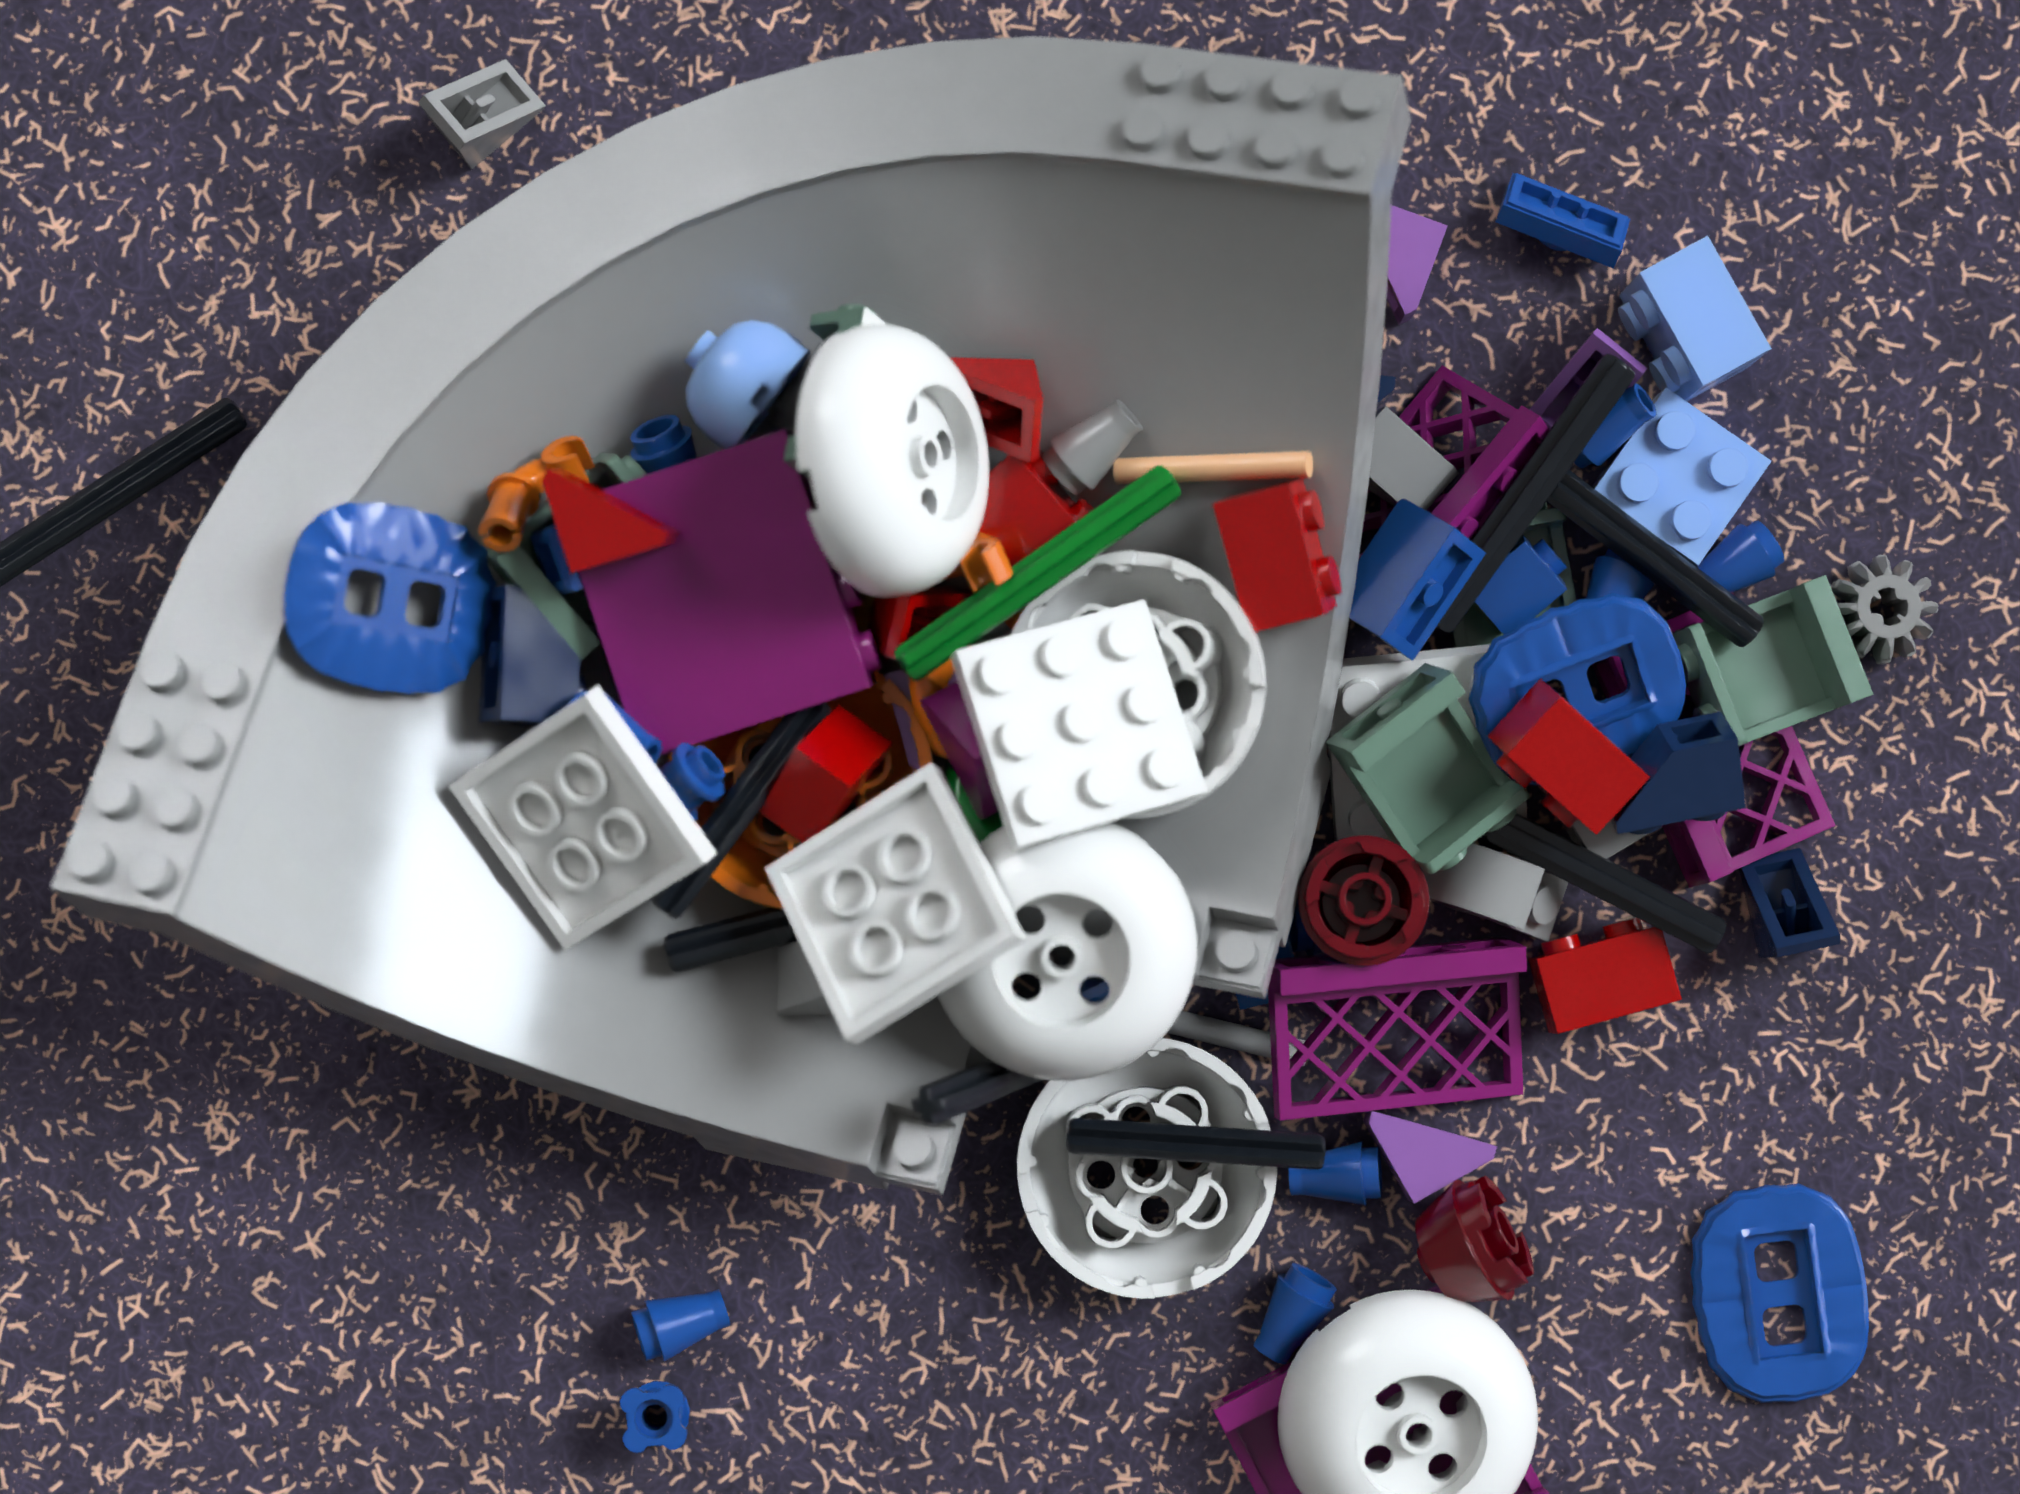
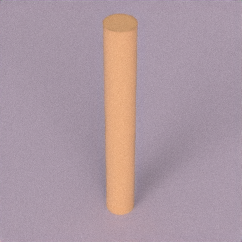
(1219, 466)

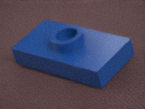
(1563, 220)

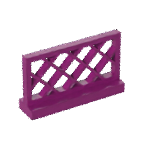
(1486, 468)
(1700, 843)
(1419, 968)

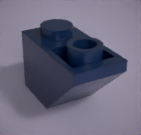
(1691, 774)

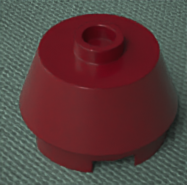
(1363, 900)
(1471, 1244)

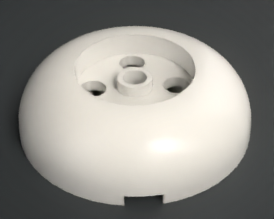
(891, 458)
(1202, 641)
(1142, 958)
(1101, 1230)
(1427, 1348)

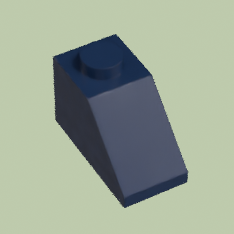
(525, 663)

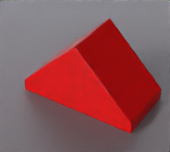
(1008, 402)
(597, 525)
(902, 617)
(824, 775)

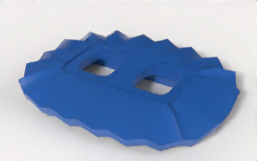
(401, 549)
(1563, 647)
(1826, 1287)

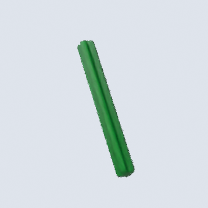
(1038, 572)

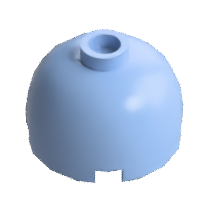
(740, 378)

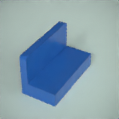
(1411, 577)

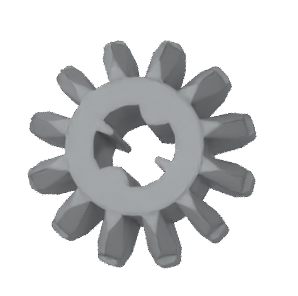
(1895, 590)

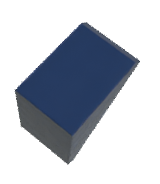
(1786, 906)

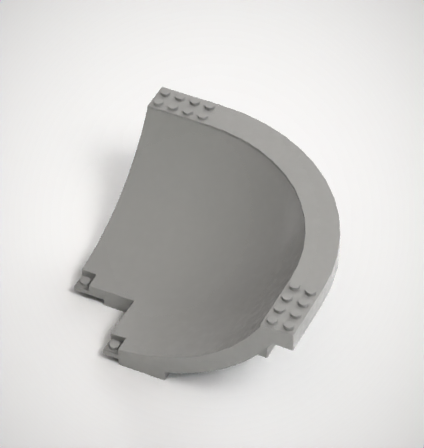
(1092, 205)

